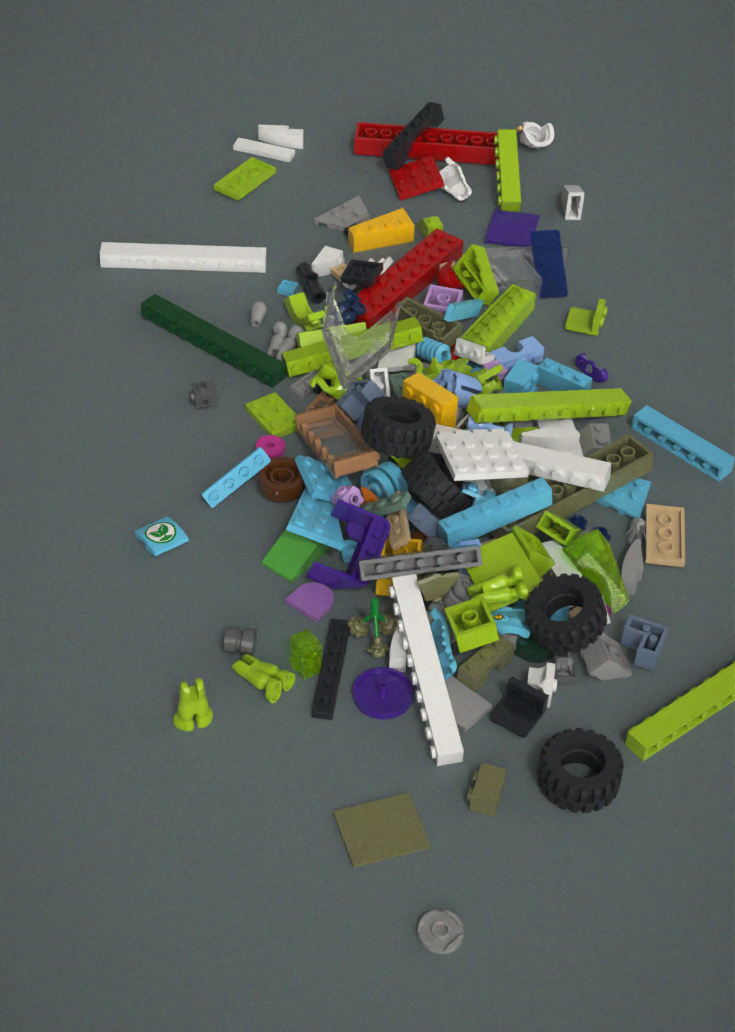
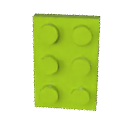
(272, 415)

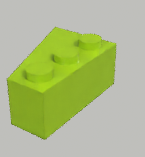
(477, 274)

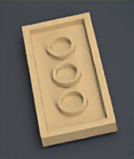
(665, 535)

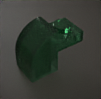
(531, 651)

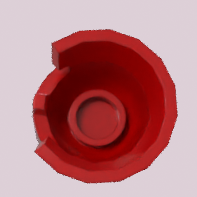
(447, 278)

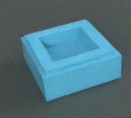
(287, 287)

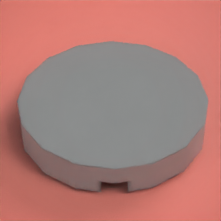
(440, 931)

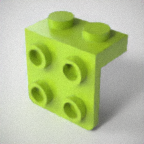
(586, 320)

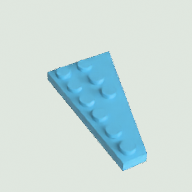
(628, 498)

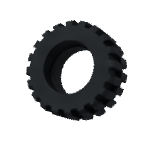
(398, 426)
(435, 485)
(571, 633)
(573, 791)

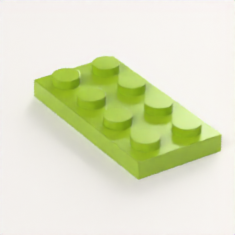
(244, 178)

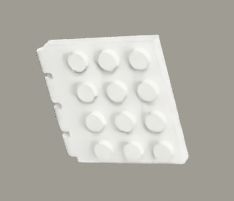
(481, 454)

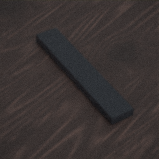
(331, 670)

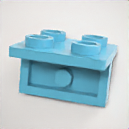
(478, 495)

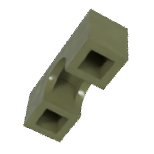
(492, 655)

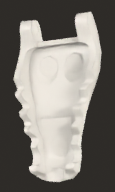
(455, 181)

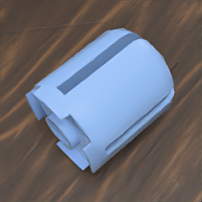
(459, 384)

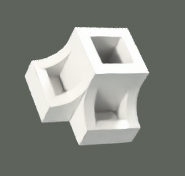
(543, 679)

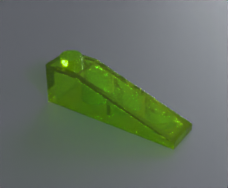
(595, 560)

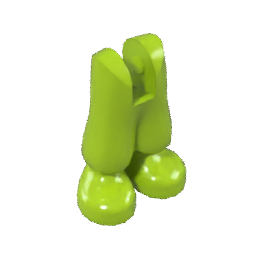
(498, 588)
(264, 675)
(192, 703)

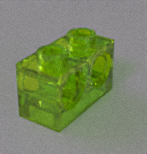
(305, 654)

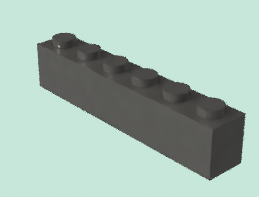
(419, 562)

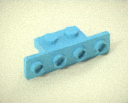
(236, 477)

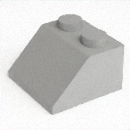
(594, 437)
(606, 659)

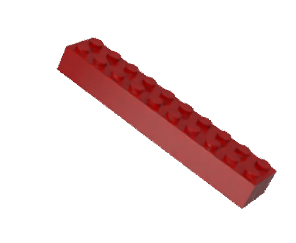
(441, 143)
(408, 275)

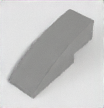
(632, 567)

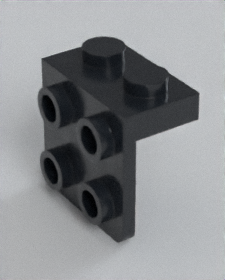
(520, 707)

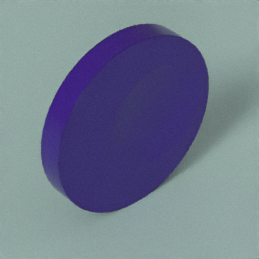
(383, 693)

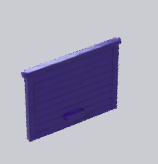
(511, 228)

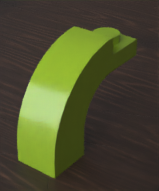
(302, 314)

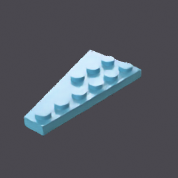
(314, 521)

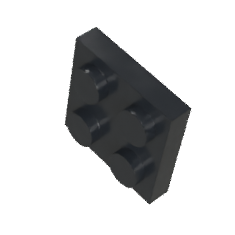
(361, 273)

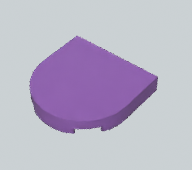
(311, 600)

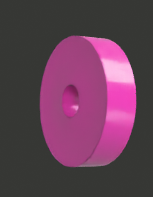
(272, 445)

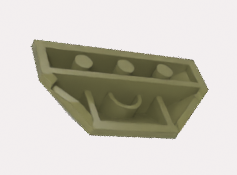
(437, 583)

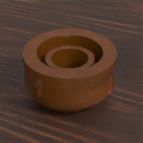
(281, 480)

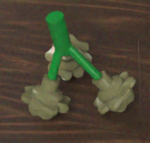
(387, 626)

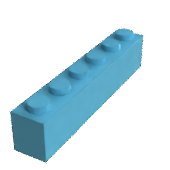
(683, 443)
(496, 512)

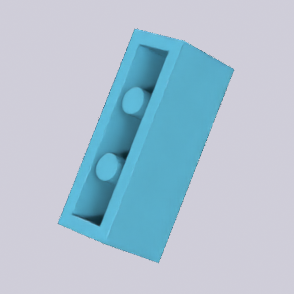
(561, 378)

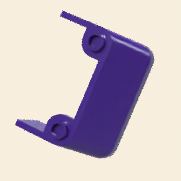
(370, 534)

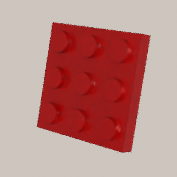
(416, 178)

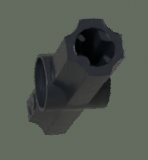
(310, 283)

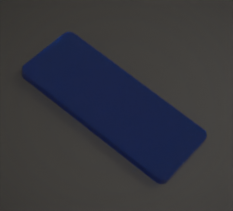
(549, 263)

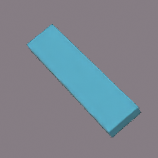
(463, 310)

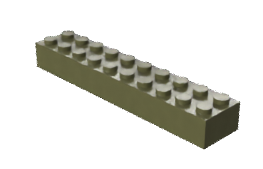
(628, 462)

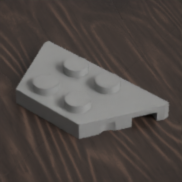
(344, 215)

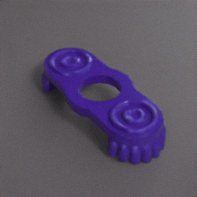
(597, 374)

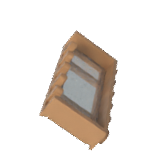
(336, 440)

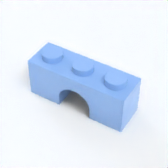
(528, 350)

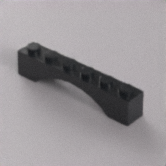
(397, 151)

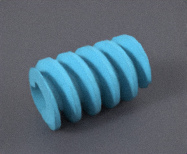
(431, 348)

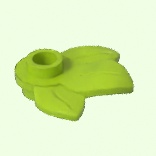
(458, 365)

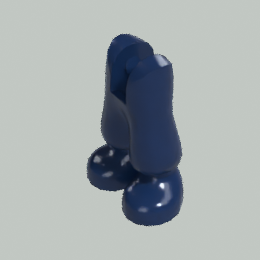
(352, 301)

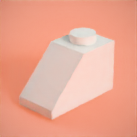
(327, 259)
(380, 377)

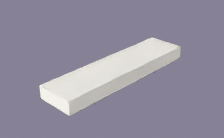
(264, 149)

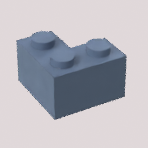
(357, 397)
(646, 638)

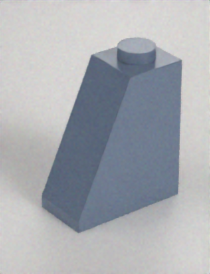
(425, 520)

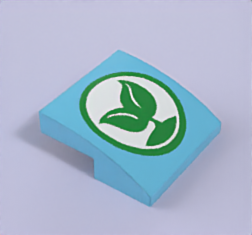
(161, 536)

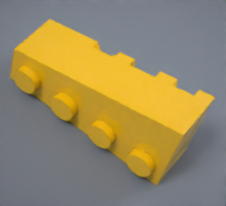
(382, 231)

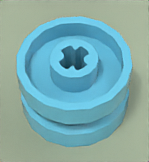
(384, 480)

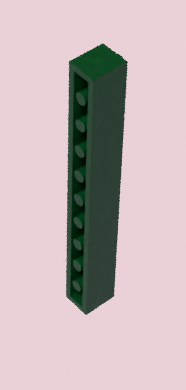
(214, 340)

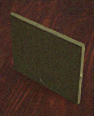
(381, 830)

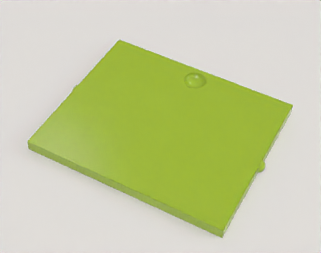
(499, 558)

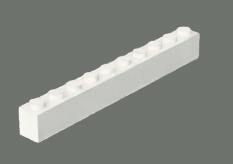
(183, 257)
(555, 464)
(426, 670)

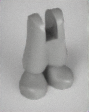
(282, 340)

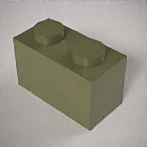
(487, 789)

